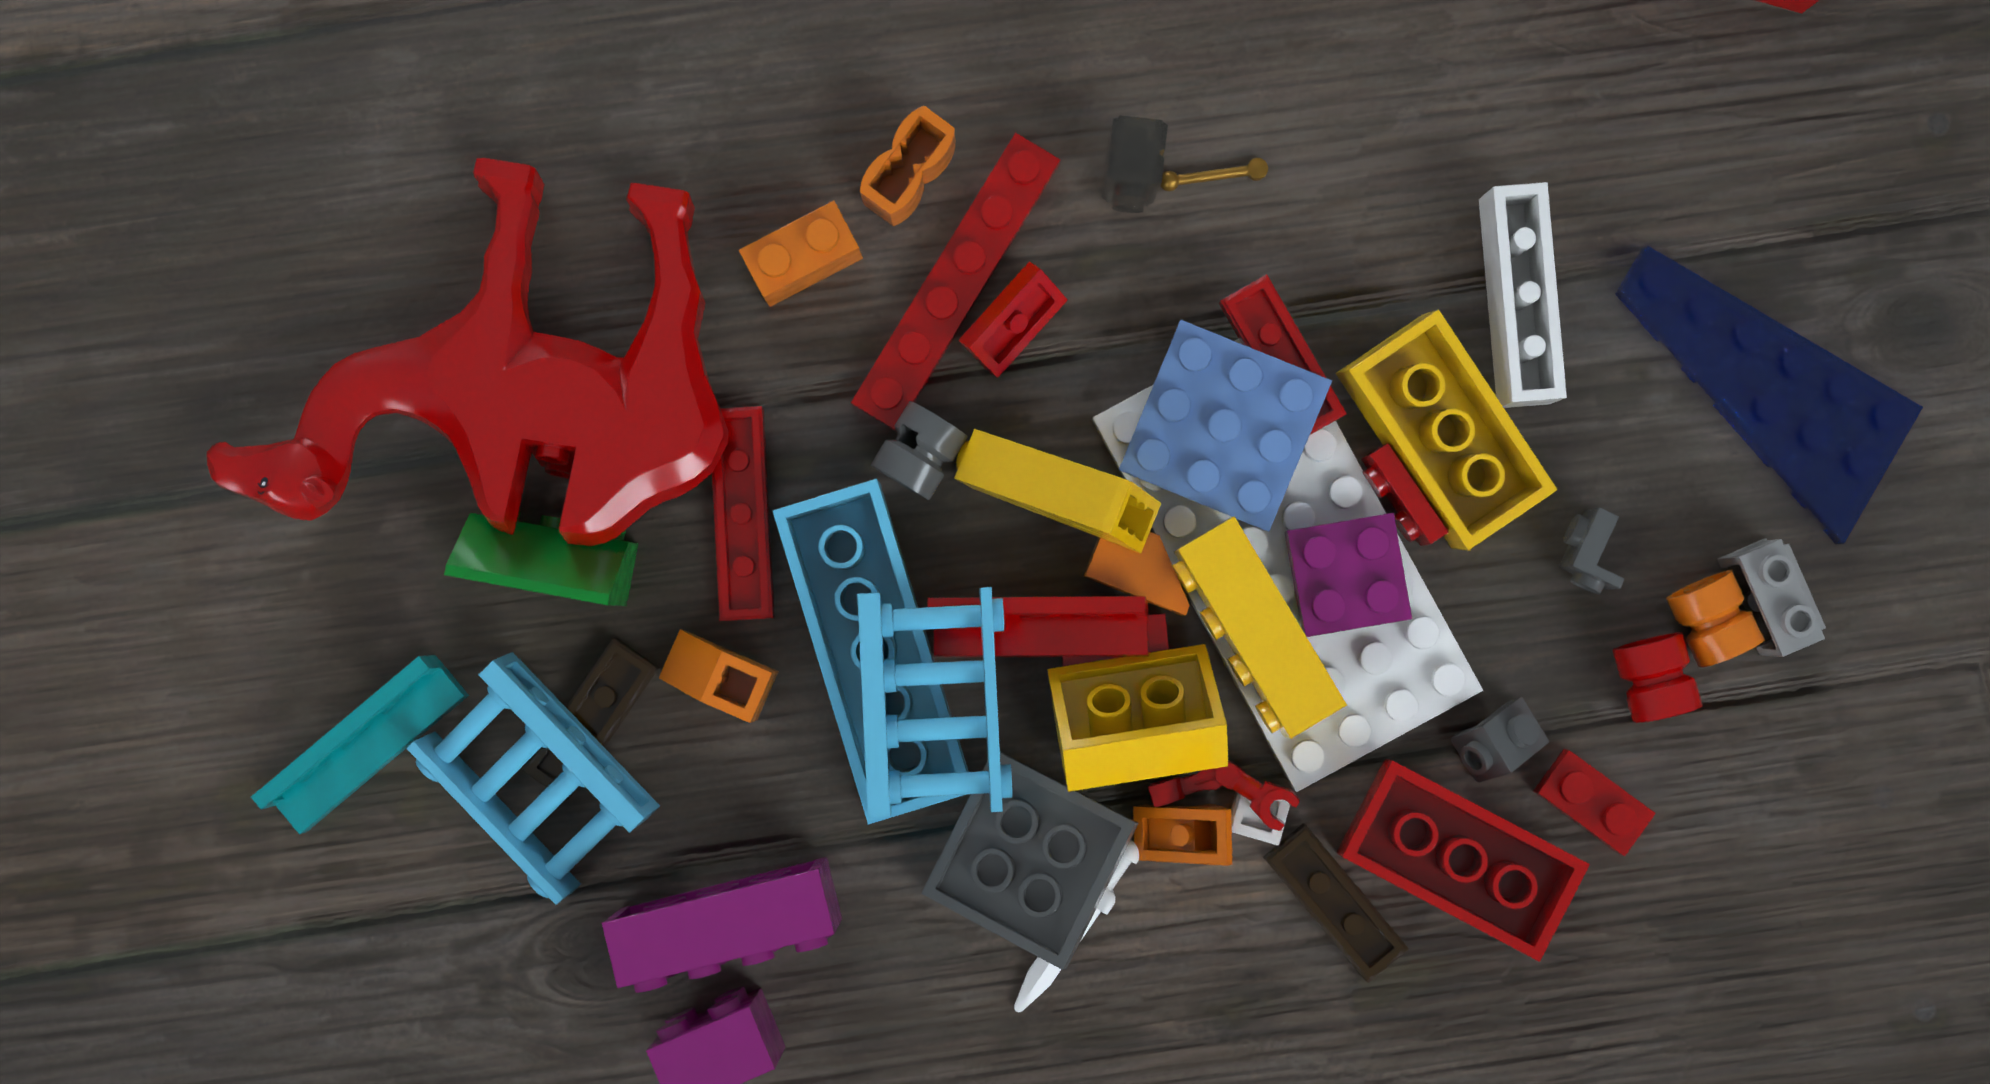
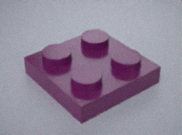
(1348, 575)

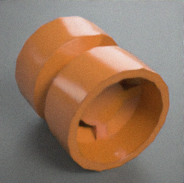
(1716, 622)

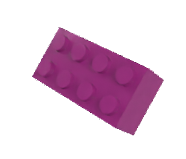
(723, 923)

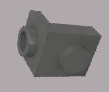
(1586, 542)
(1500, 741)

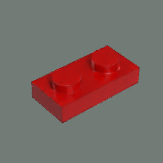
(1013, 319)
(1414, 513)
(1594, 802)

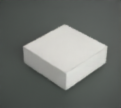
(1249, 824)

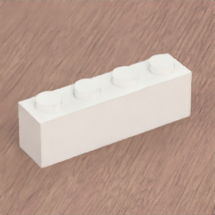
(1522, 295)

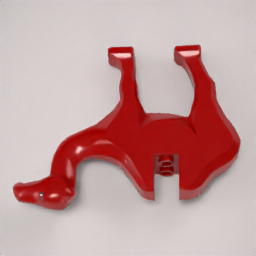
(498, 391)

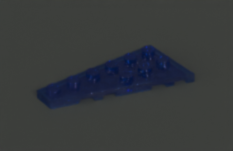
(1789, 399)

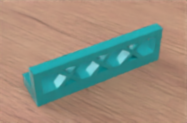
(362, 743)

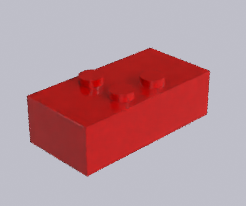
(1463, 859)

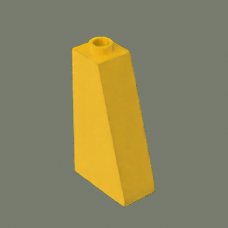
(1058, 489)

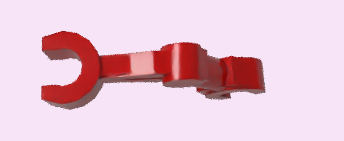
(1233, 778)

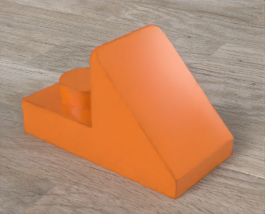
(1184, 834)

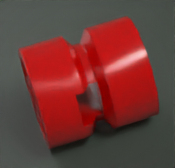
(1657, 677)

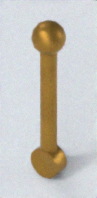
(1255, 170)

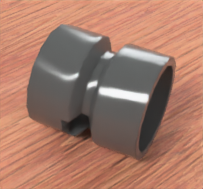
(919, 450)

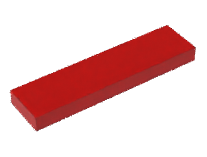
(743, 519)

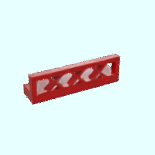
(1054, 628)

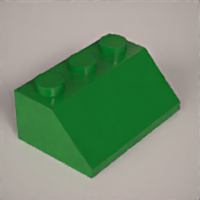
(543, 561)

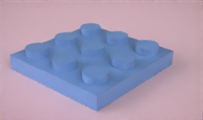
(1225, 425)

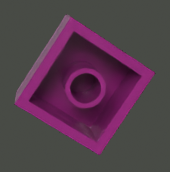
(720, 1046)

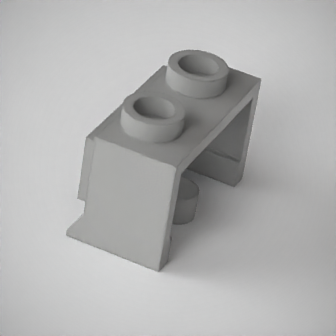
(1779, 595)

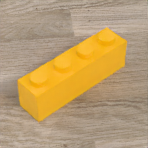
(1259, 629)

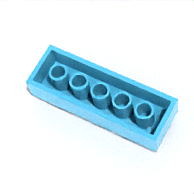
(848, 548)

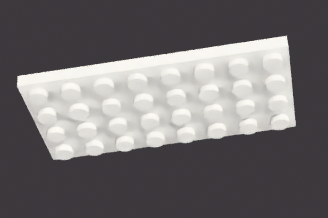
(1385, 672)

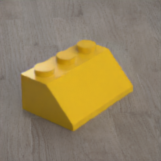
(1138, 717)

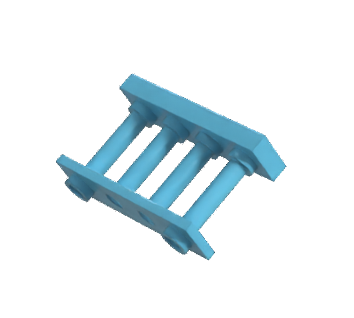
(886, 731)
(584, 765)

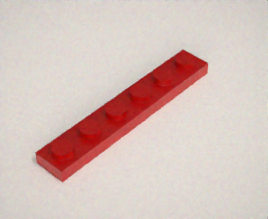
(956, 280)

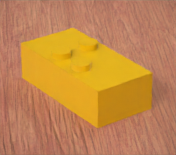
(1447, 429)

